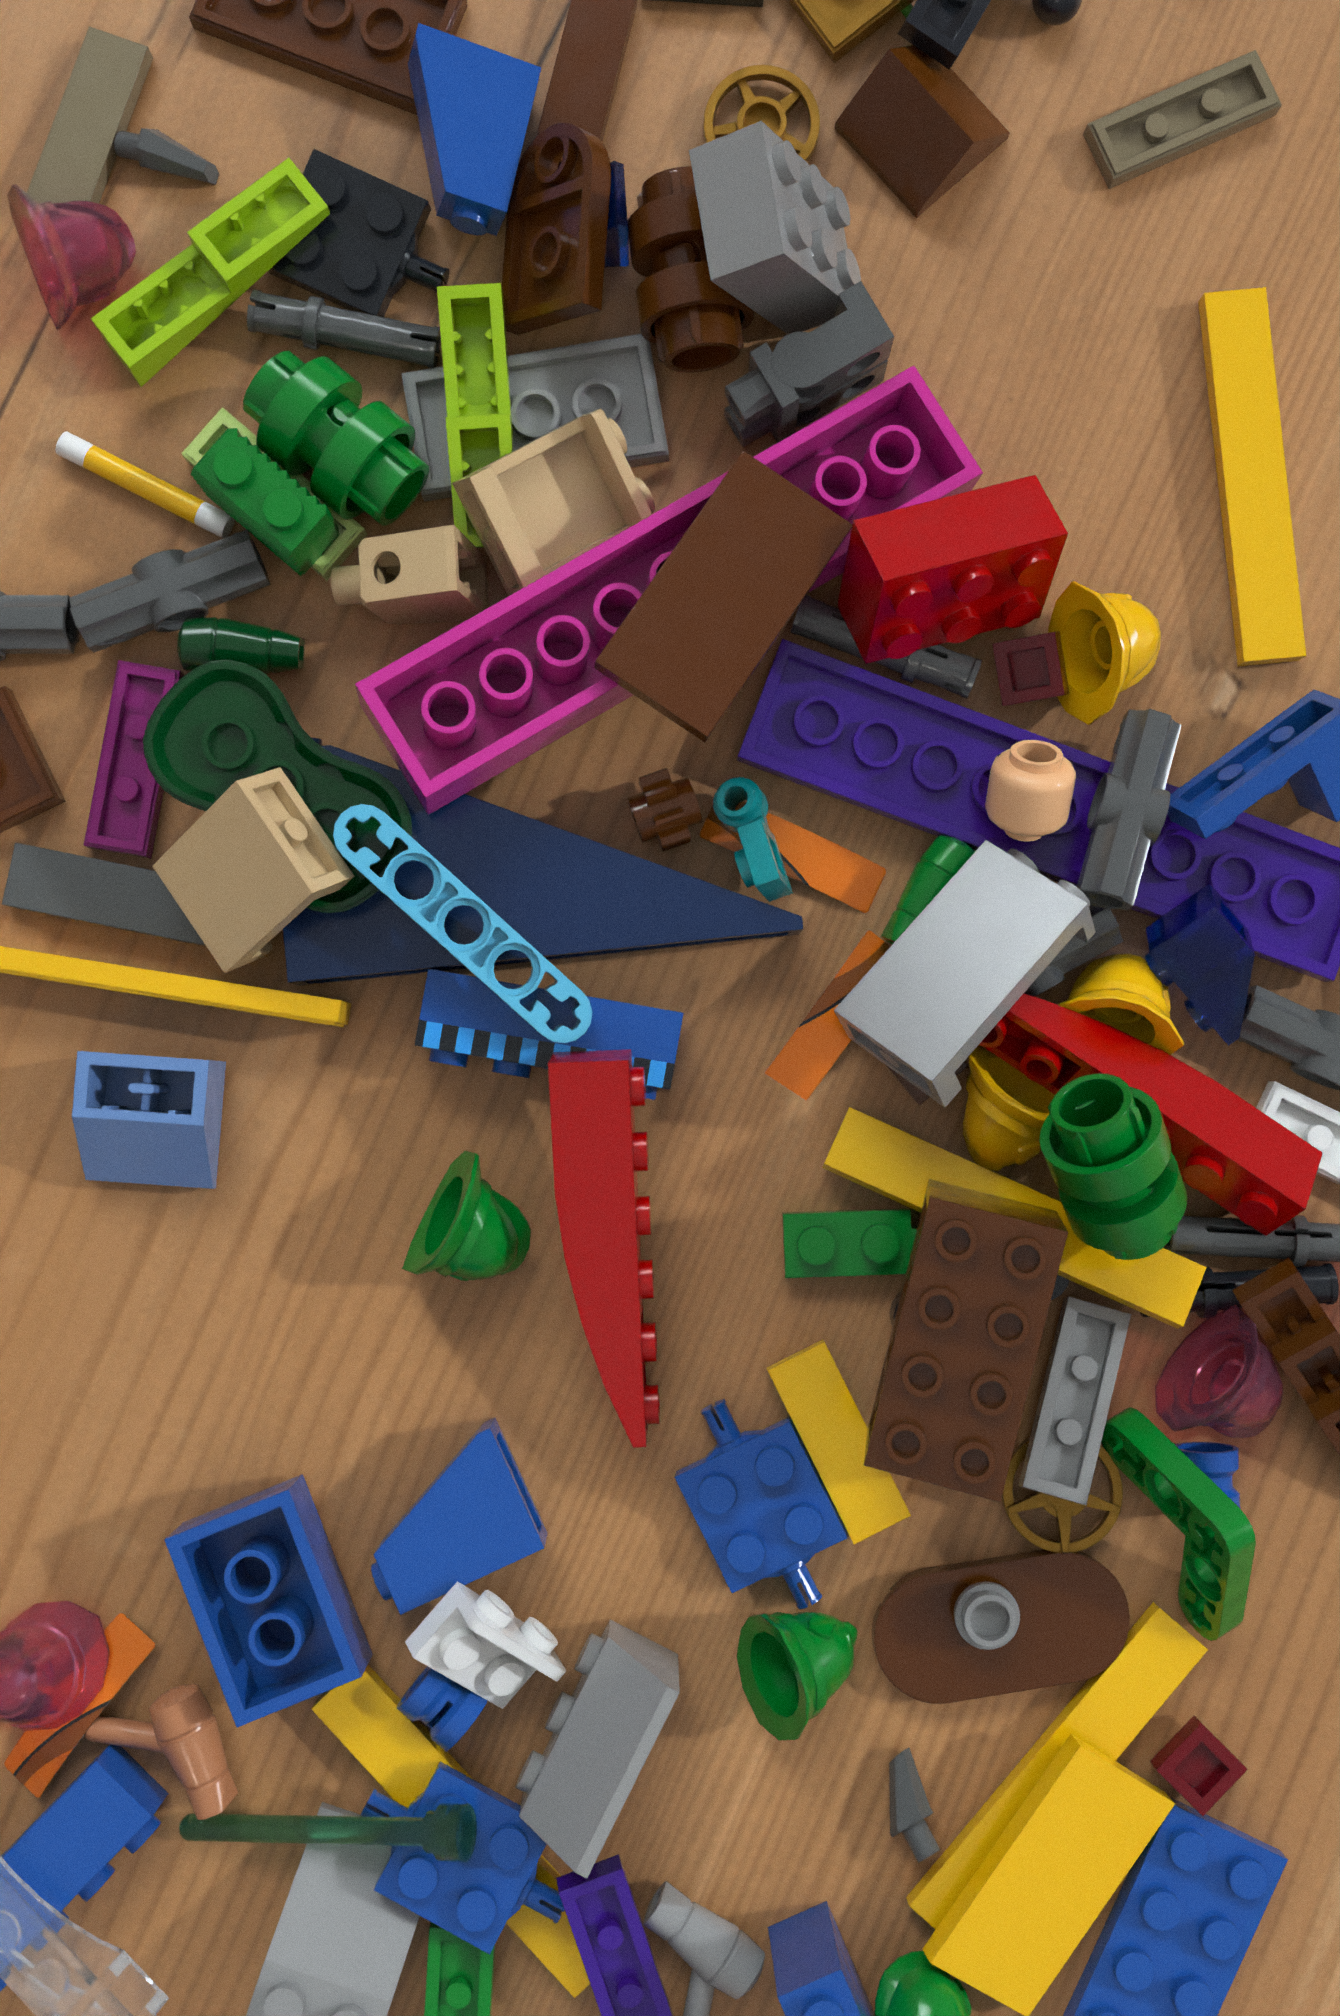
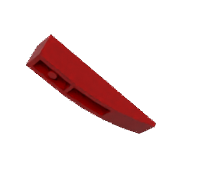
(1214, 1134)
(603, 1220)

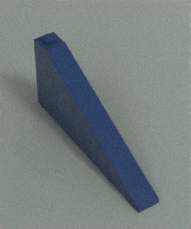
(543, 881)

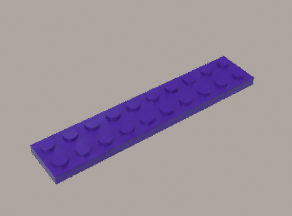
(932, 768)

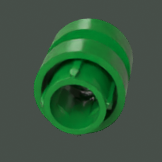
(315, 422)
(1113, 1166)

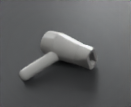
(709, 1944)

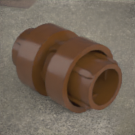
(678, 304)

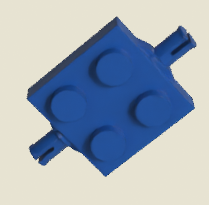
(761, 1504)
(474, 1895)

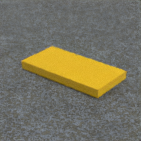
(1048, 1876)

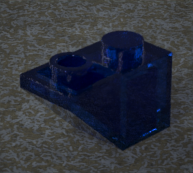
(1207, 957)

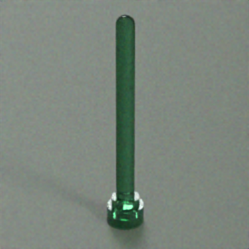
(444, 1832)

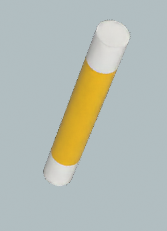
(144, 484)

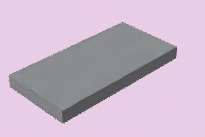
(547, 393)

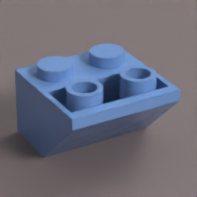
(148, 1118)

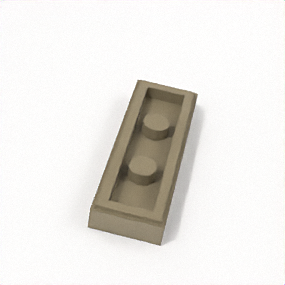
(90, 115)
(1182, 119)

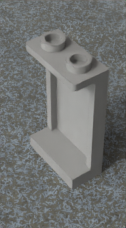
(962, 967)

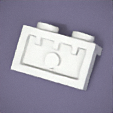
(484, 1645)

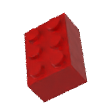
(950, 568)

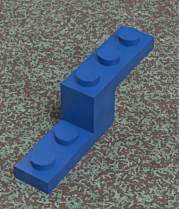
(1292, 747)

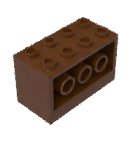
(965, 1340)

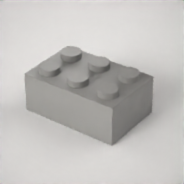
(773, 228)

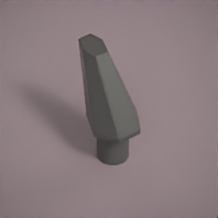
(164, 154)
(910, 1806)

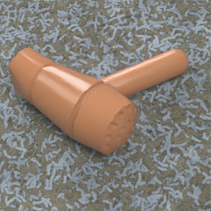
(188, 1737)

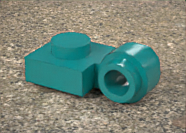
(760, 858)

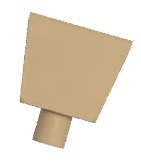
(416, 577)

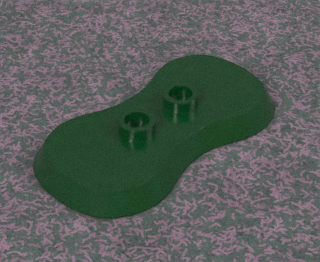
(235, 724)

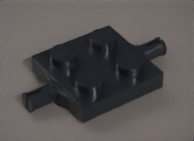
(365, 243)

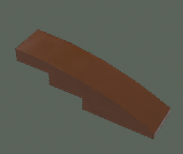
(1299, 1339)

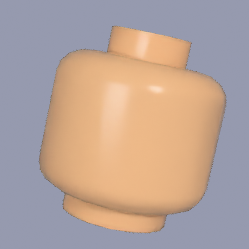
(1030, 790)

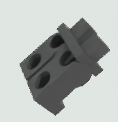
(811, 371)

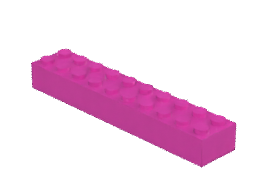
(528, 662)

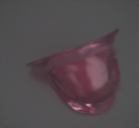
(73, 250)
(1221, 1379)
(51, 1665)

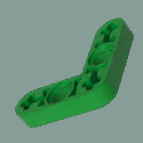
(1216, 1531)

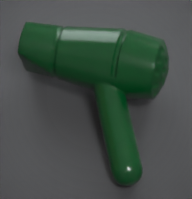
(222, 639)

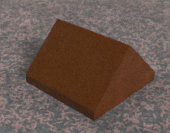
(918, 127)

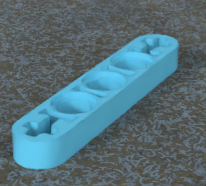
(444, 896)

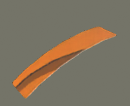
(811, 860)
(820, 1035)
(43, 1752)

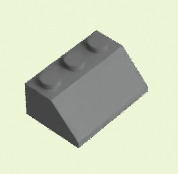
(598, 1743)

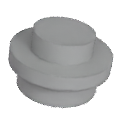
(986, 1615)

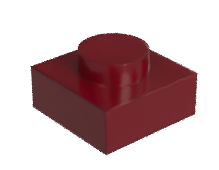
(1031, 668)
(1198, 1765)

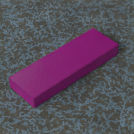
(125, 792)

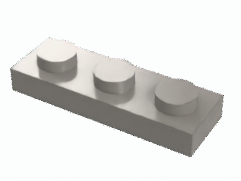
(1074, 1400)

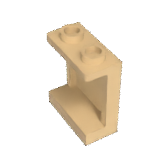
(554, 499)
(251, 867)

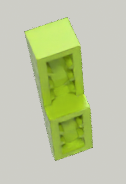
(221, 264)
(474, 384)

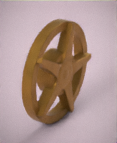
(764, 108)
(1063, 1509)

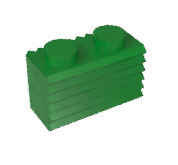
(266, 501)

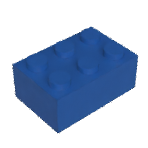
(269, 1600)

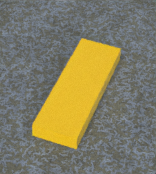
(837, 1441)

